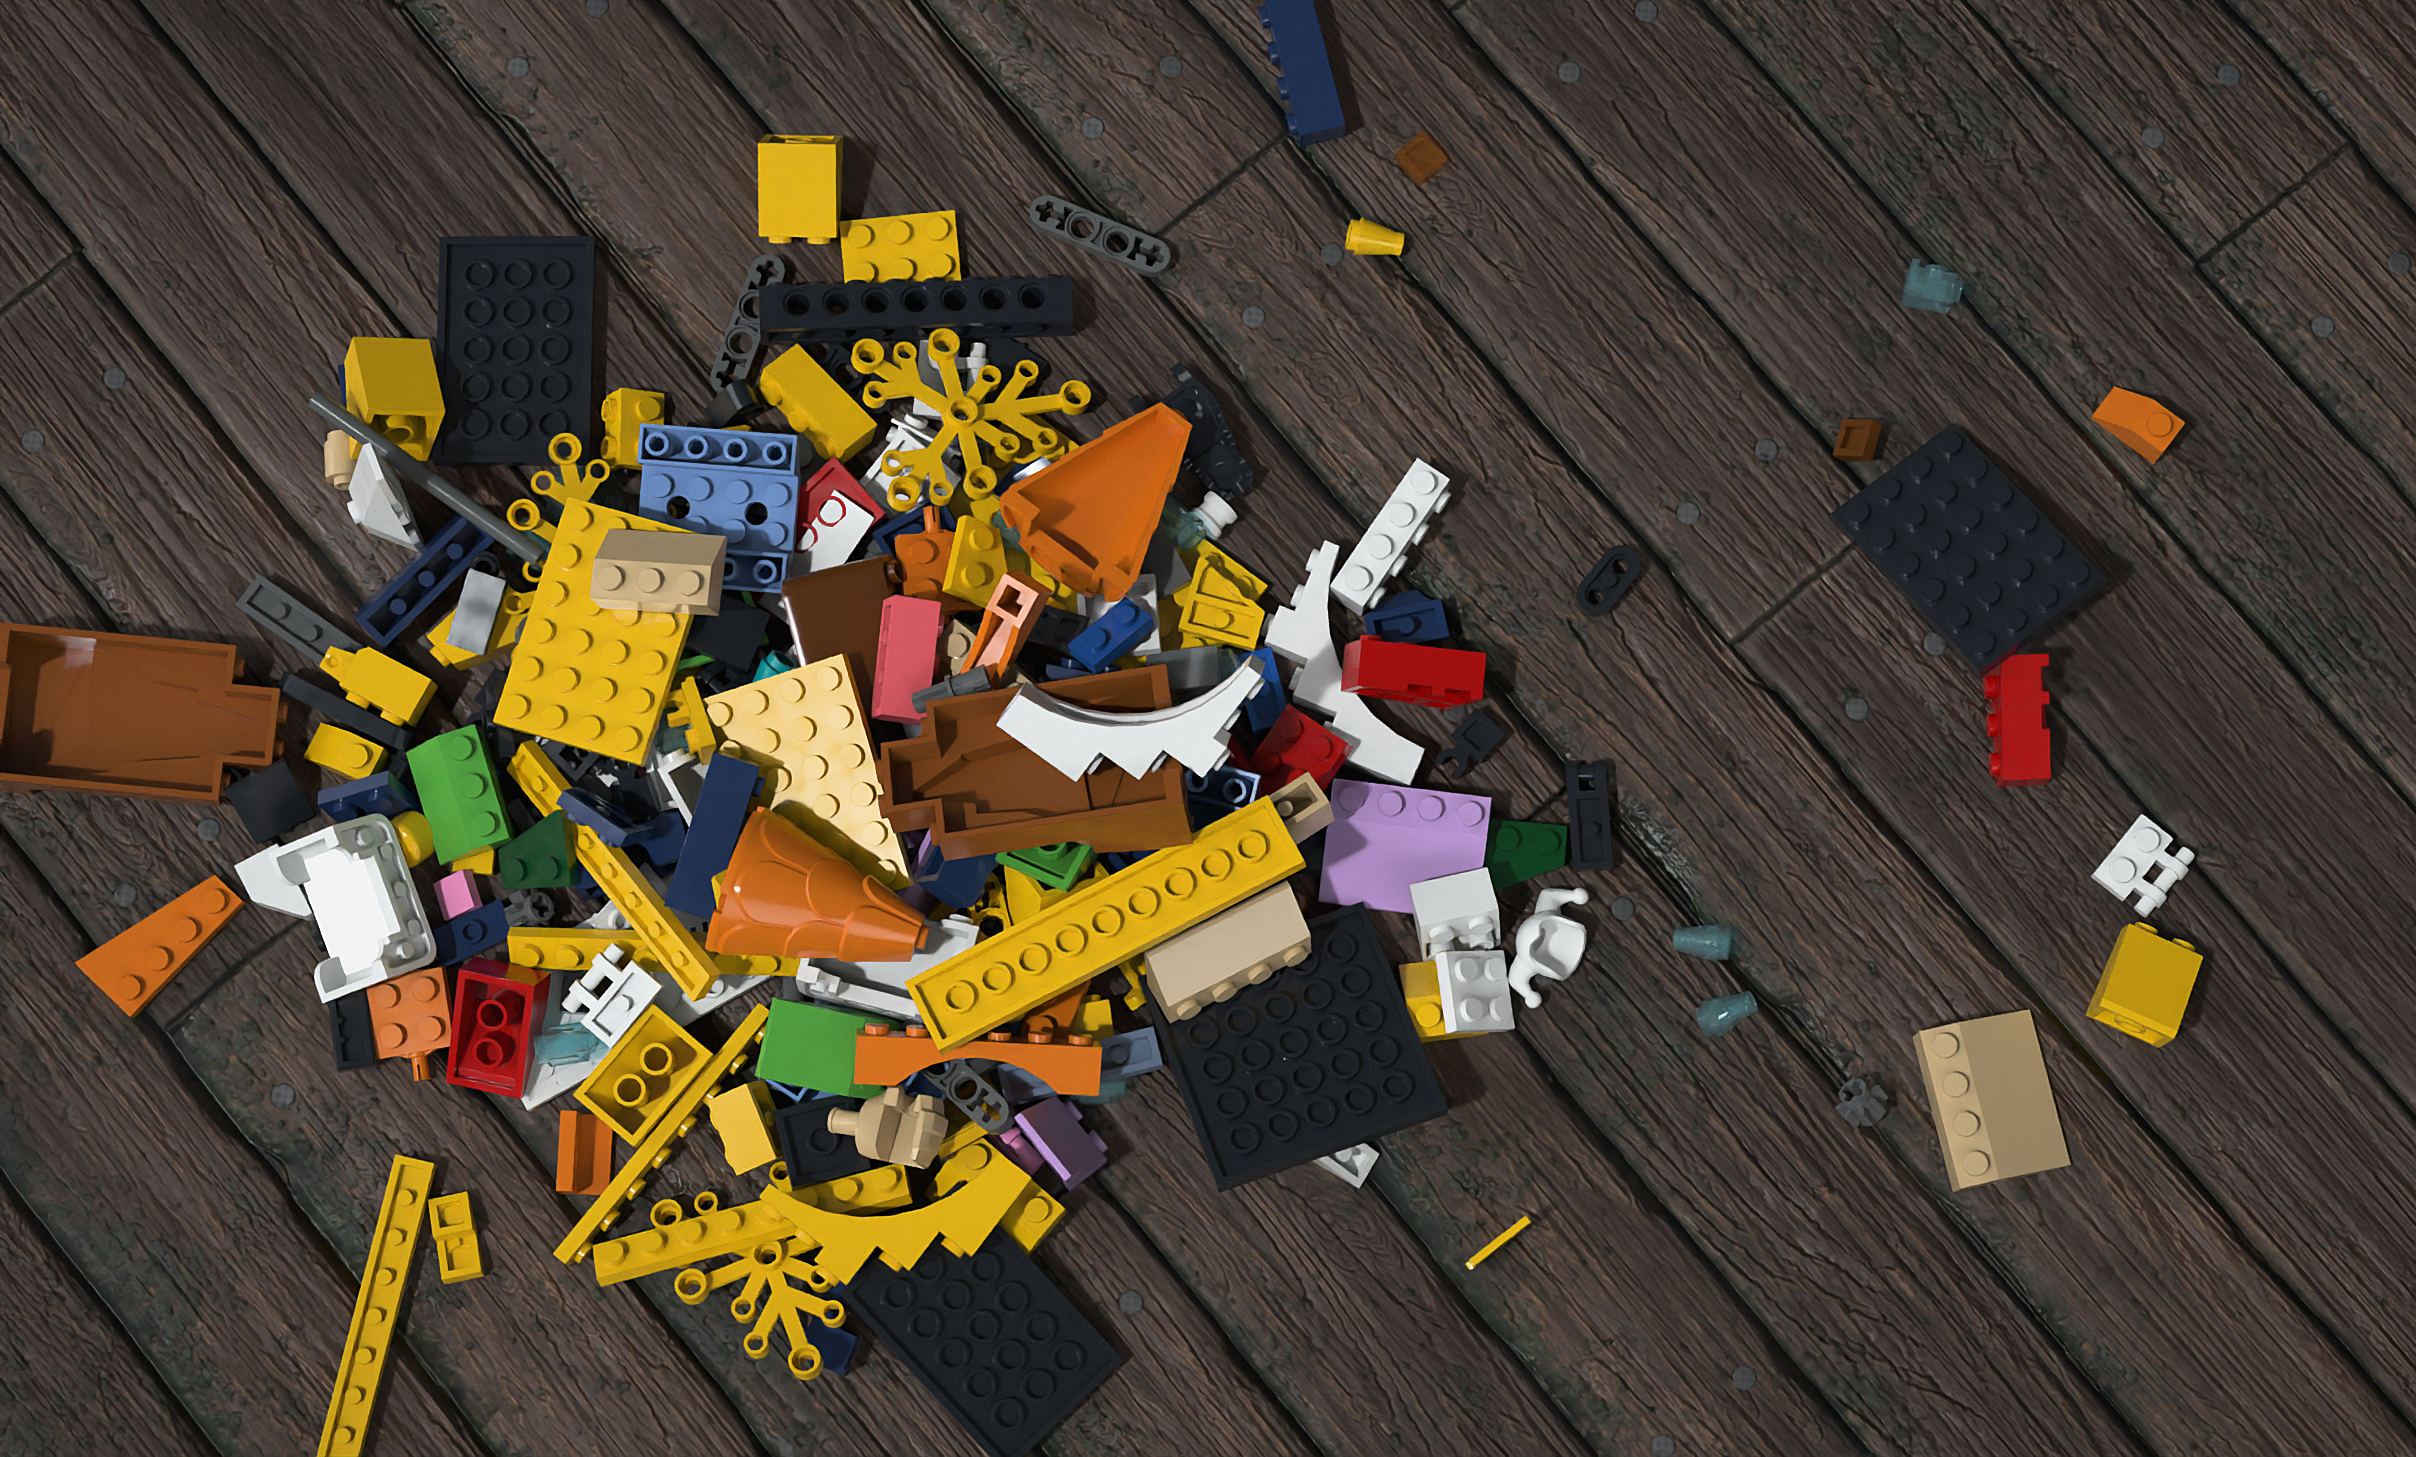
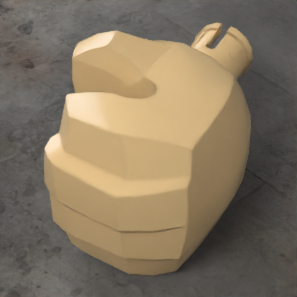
(895, 1127)

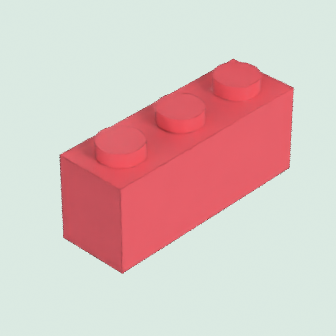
(905, 657)

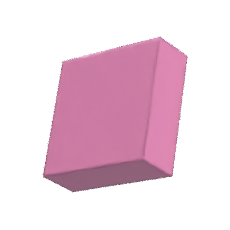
(457, 894)

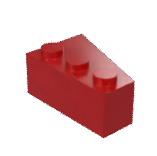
(1413, 673)
(2018, 721)

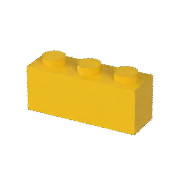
(816, 405)

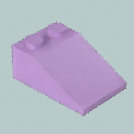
(1062, 1141)

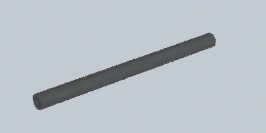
(427, 478)

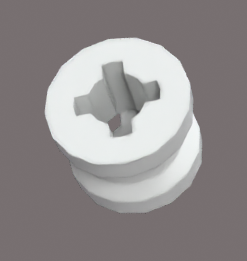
(1215, 514)

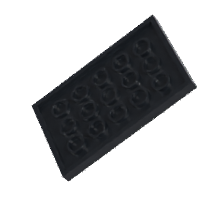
(515, 348)
(1968, 550)
(986, 1338)

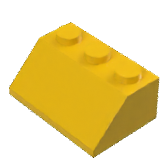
(644, 1075)
(1030, 1215)

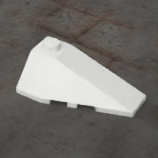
(381, 501)

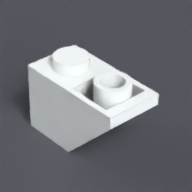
(269, 891)

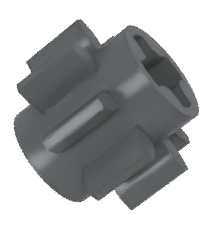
(529, 909)
(1861, 1102)

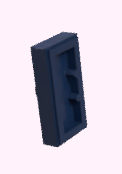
(471, 934)

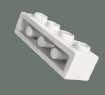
(1389, 537)

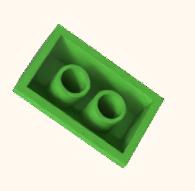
(461, 794)

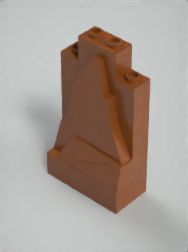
(129, 715)
(997, 796)

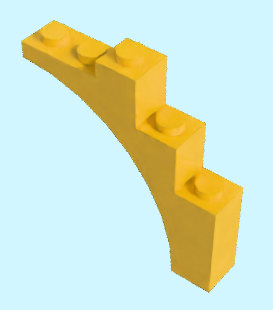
(849, 1240)

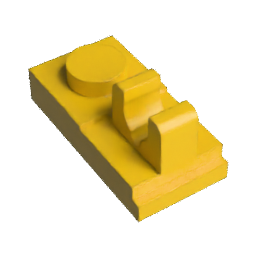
(692, 712)

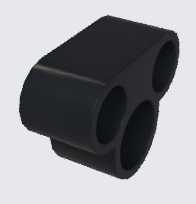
(736, 405)

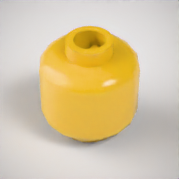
(414, 837)

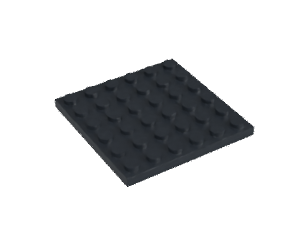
(1302, 1059)

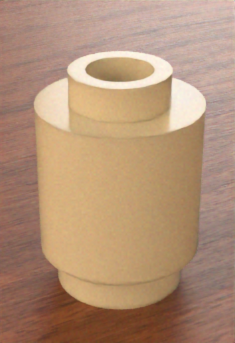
(338, 463)

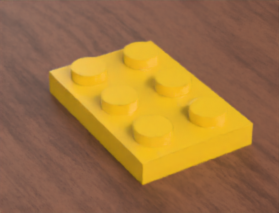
(901, 248)

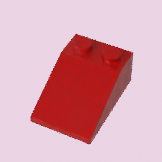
(495, 1025)

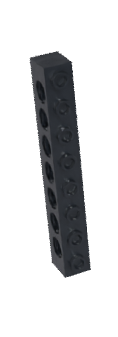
(901, 324)

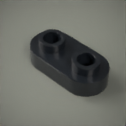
(1608, 582)

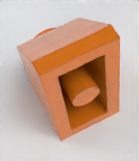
(2138, 422)

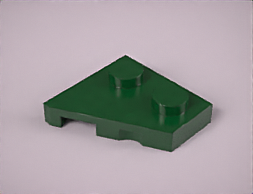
(1522, 851)
(541, 855)

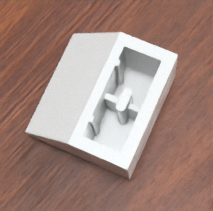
(1456, 913)

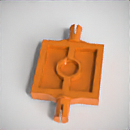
(925, 564)
(411, 1017)

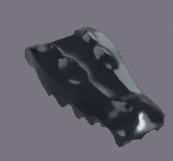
(1210, 446)

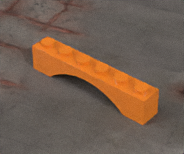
(1006, 625)
(1064, 1064)

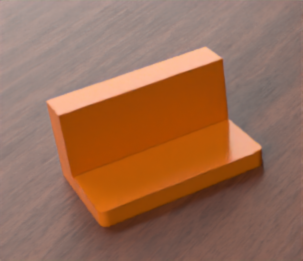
(583, 1154)

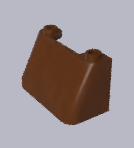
(841, 614)

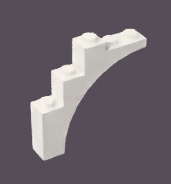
(1306, 639)
(1079, 737)

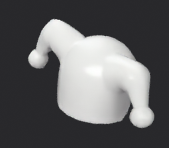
(1548, 942)

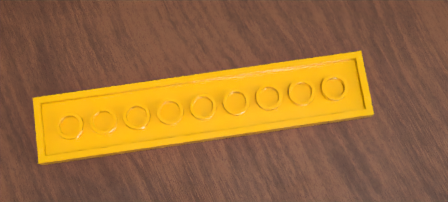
(1104, 925)

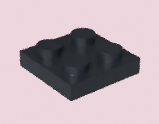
(811, 1150)

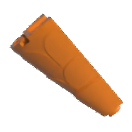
(1100, 503)
(807, 902)

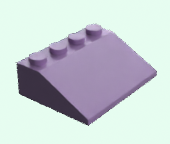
(1395, 839)

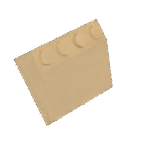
(1991, 1099)

